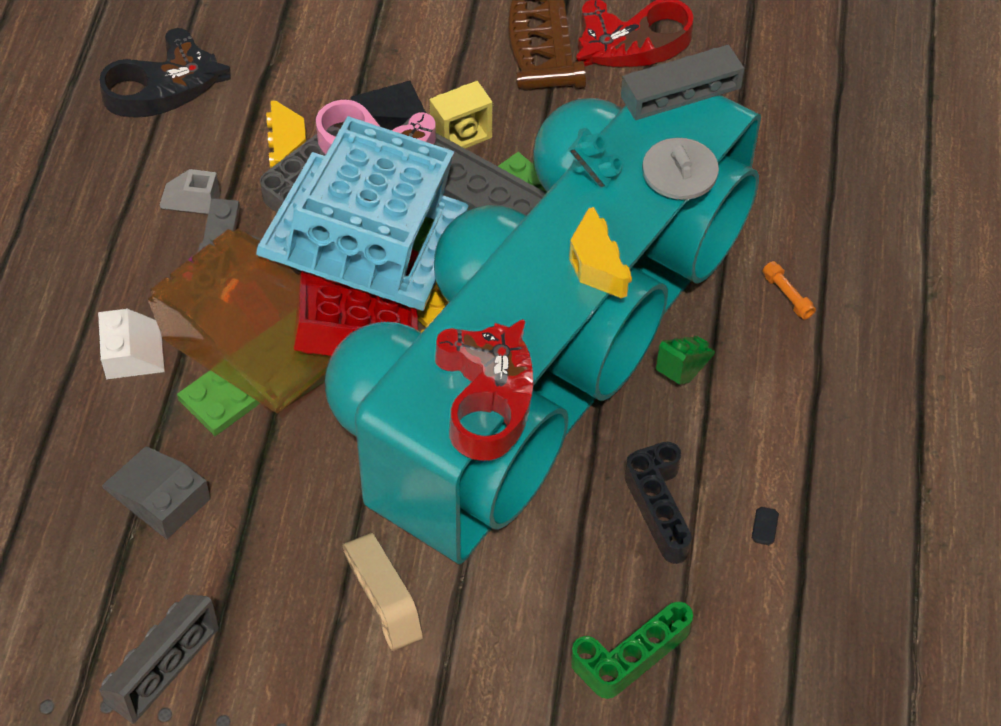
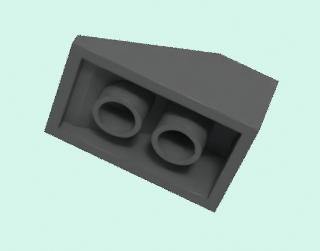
(159, 490)

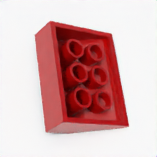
(334, 310)

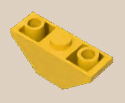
(287, 132)
(597, 257)

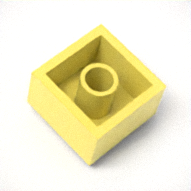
(463, 115)

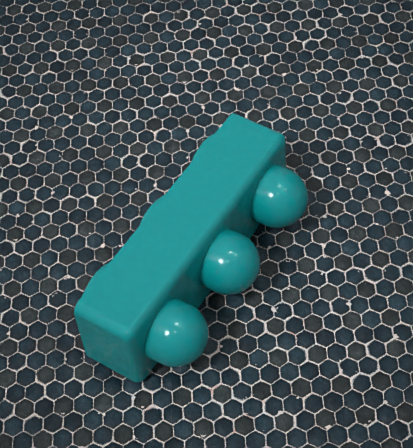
(579, 339)

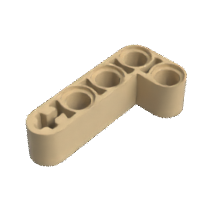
(384, 590)

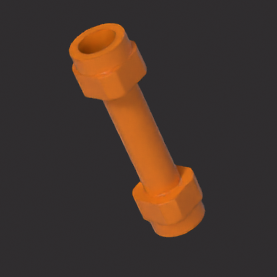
(802, 306)

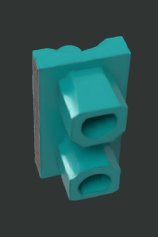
(593, 158)

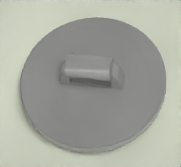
(680, 168)

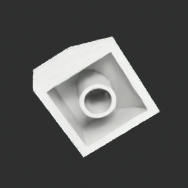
(129, 344)

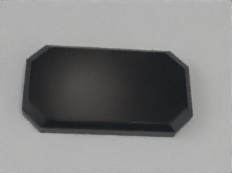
(765, 526)

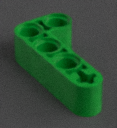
(636, 645)

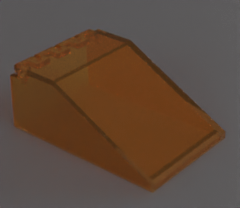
(238, 319)

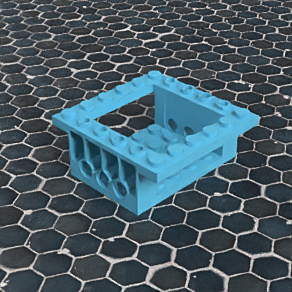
(361, 242)

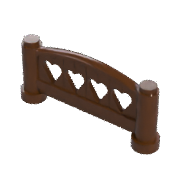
(558, 69)

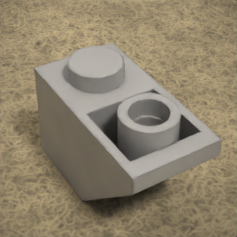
(191, 191)

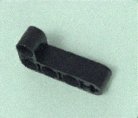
(662, 505)

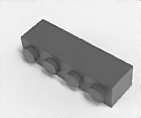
(682, 82)

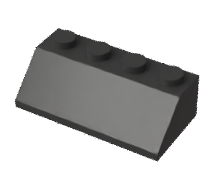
(160, 657)

